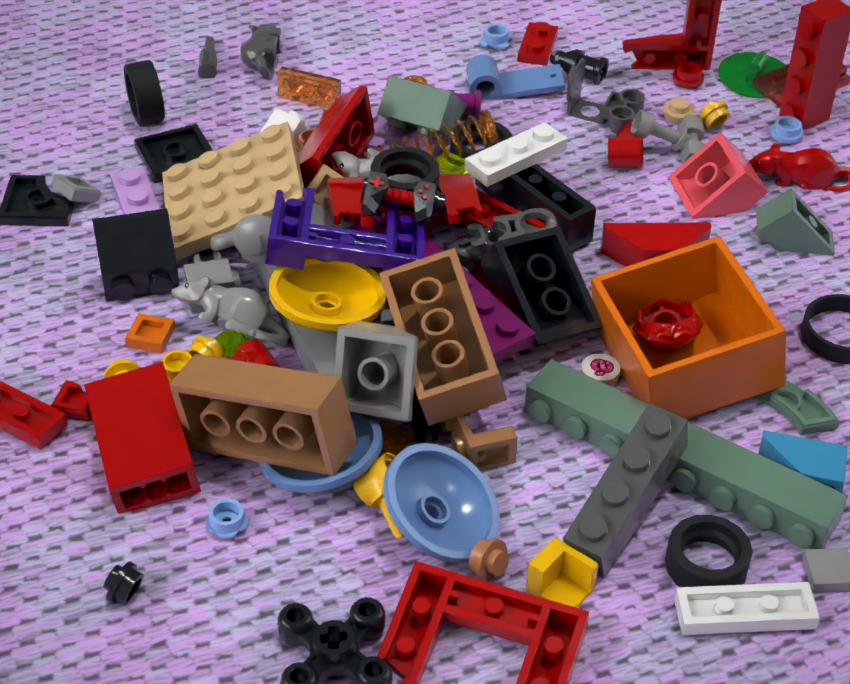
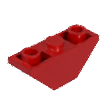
(641, 241)

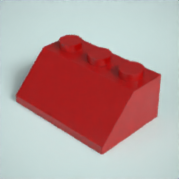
(343, 127)

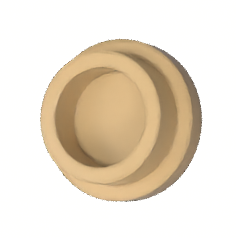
(676, 109)

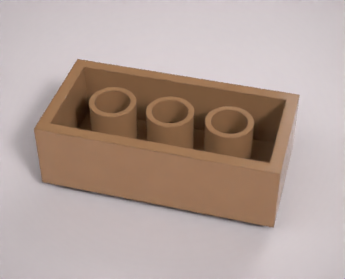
(453, 353)
(264, 413)

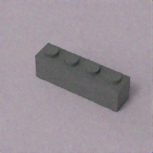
(628, 487)

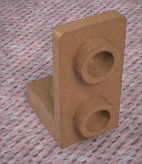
(482, 449)

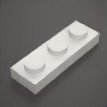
(515, 154)
(746, 608)

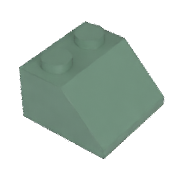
(419, 106)

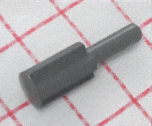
(208, 59)

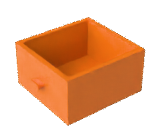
(731, 358)

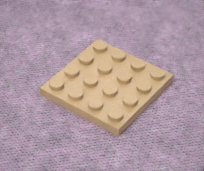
(229, 184)

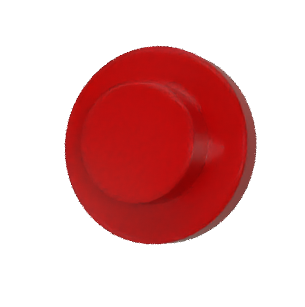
(688, 74)

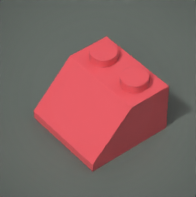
(717, 180)

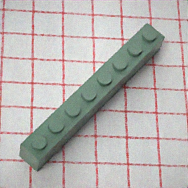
(709, 466)

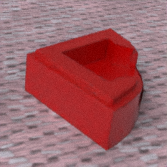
(72, 401)

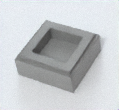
(75, 188)
(827, 569)

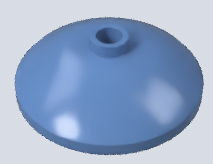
(358, 462)
(440, 501)

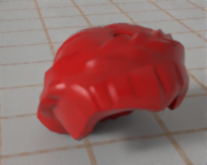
(667, 324)

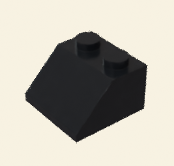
(136, 254)

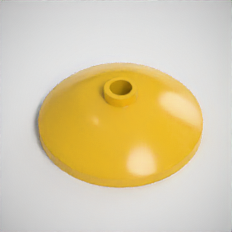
(327, 294)

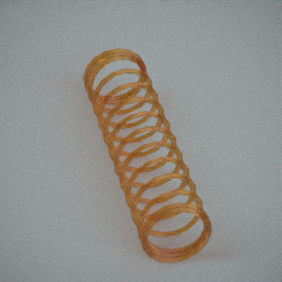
(486, 124)

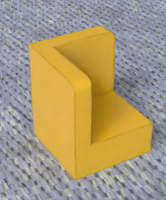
(561, 574)

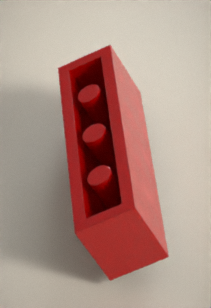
(816, 61)

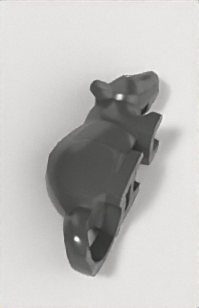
(261, 49)
(503, 227)

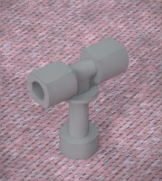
(686, 138)

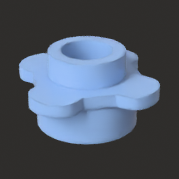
(496, 37)

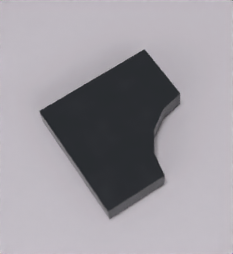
(33, 204)

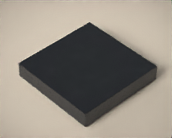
(170, 148)

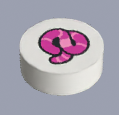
(602, 368)

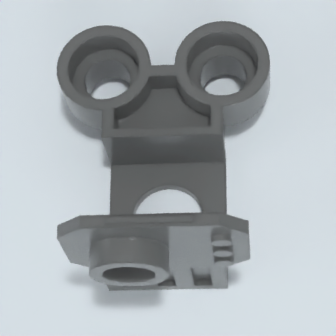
(618, 108)

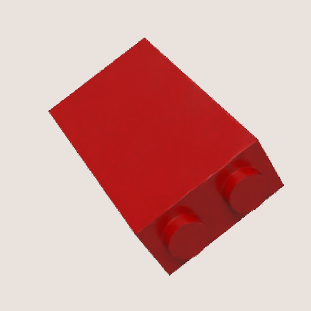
(141, 439)

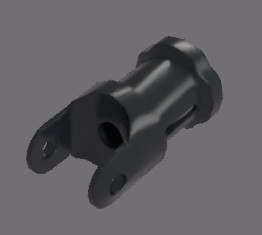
(571, 58)

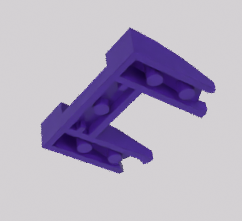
(294, 238)

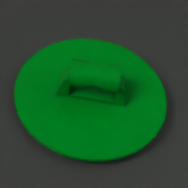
(740, 69)

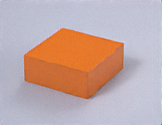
(150, 333)

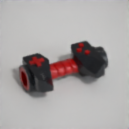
(424, 199)

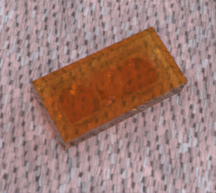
(308, 87)

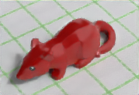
(808, 167)

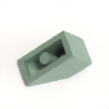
(792, 226)

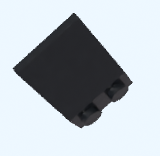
(541, 285)

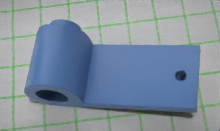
(484, 76)

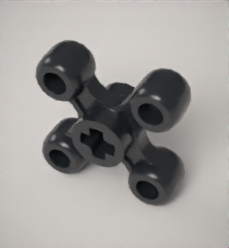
(334, 644)

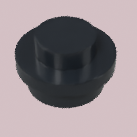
(123, 583)

